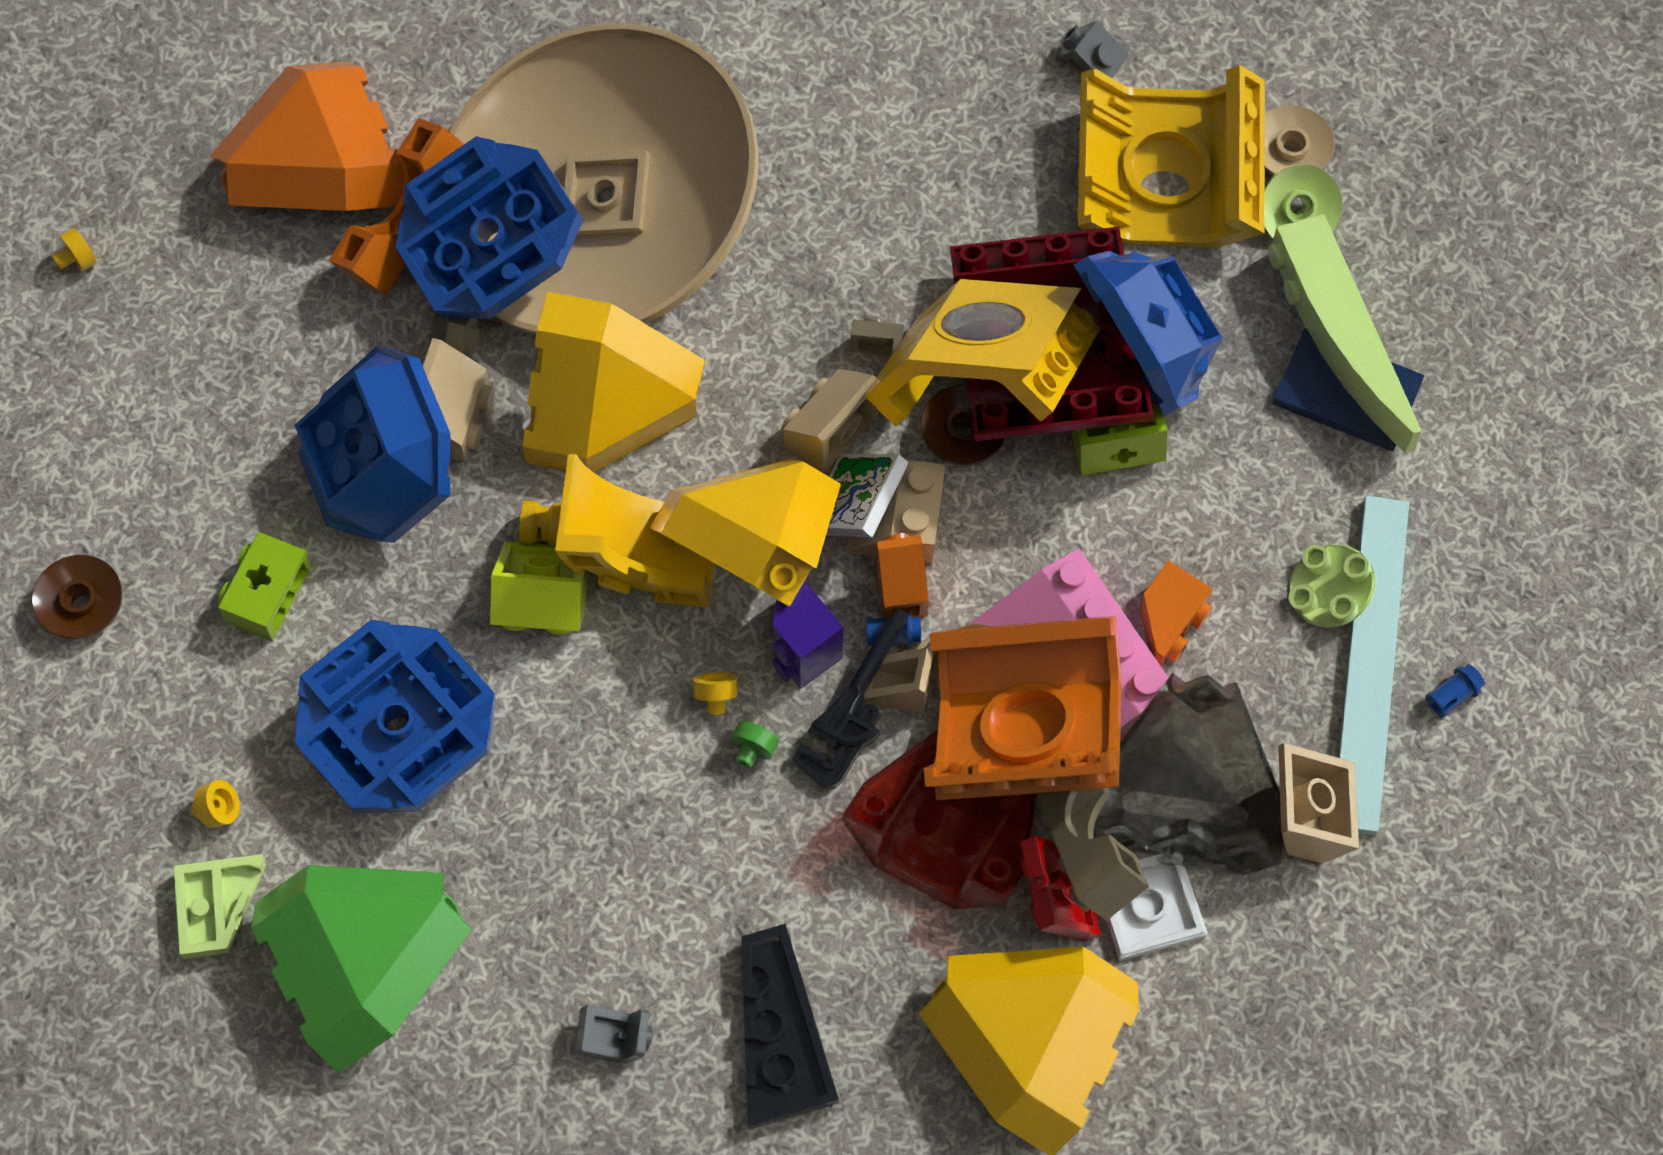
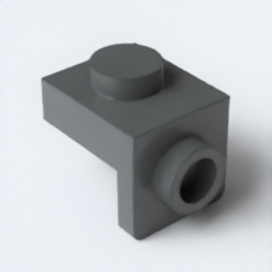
(1092, 48)
(613, 1034)

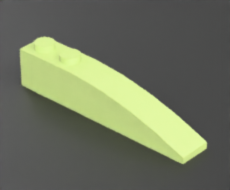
(1340, 324)

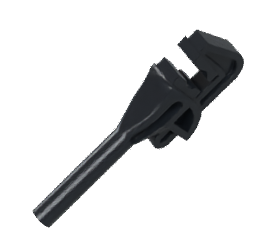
(847, 720)

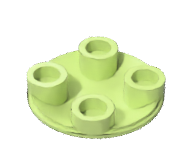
(1331, 585)

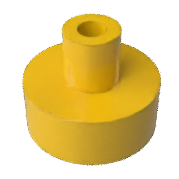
(74, 250)
(715, 689)
(216, 804)

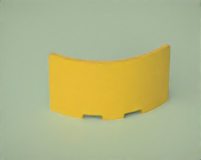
(611, 536)

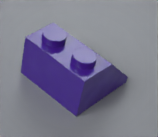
(805, 638)

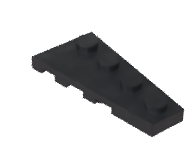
(782, 1042)

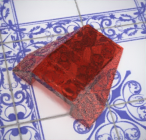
(948, 849)

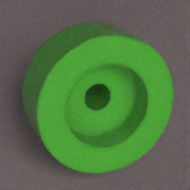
(753, 742)

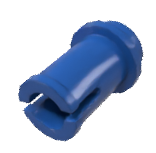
(910, 633)
(1455, 690)

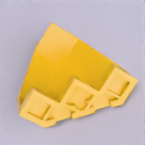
(603, 384)
(755, 523)
(1033, 1034)

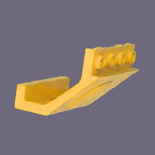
(1201, 134)

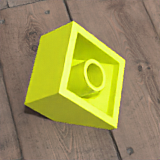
(536, 590)

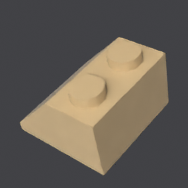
(462, 394)
(830, 419)
(911, 510)
(1317, 804)

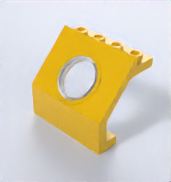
(993, 331)

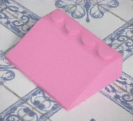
(1075, 591)

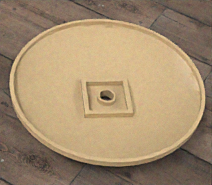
(636, 116)

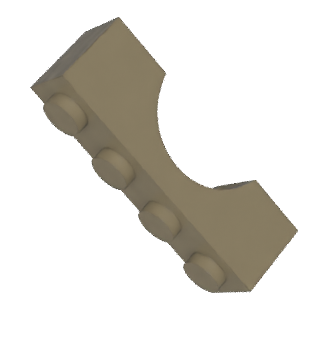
(1100, 869)

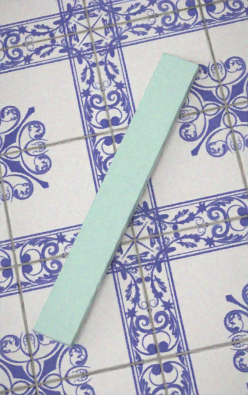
(1373, 657)

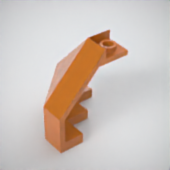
(312, 145)

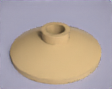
(1299, 128)

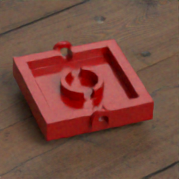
(1049, 885)

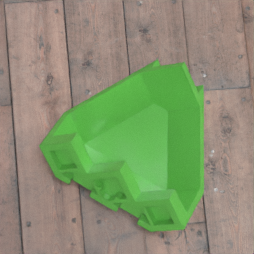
(357, 950)

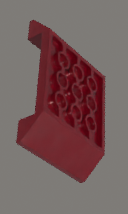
(1104, 387)

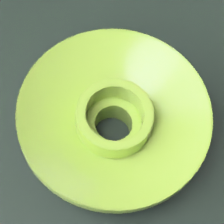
(1310, 184)

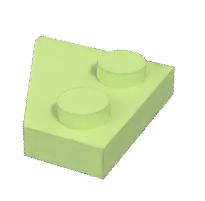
(213, 902)

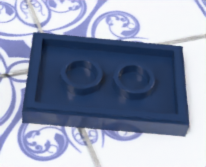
(1317, 394)

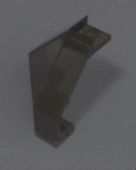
(1196, 782)

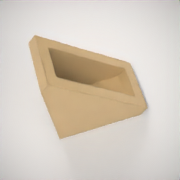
(903, 679)

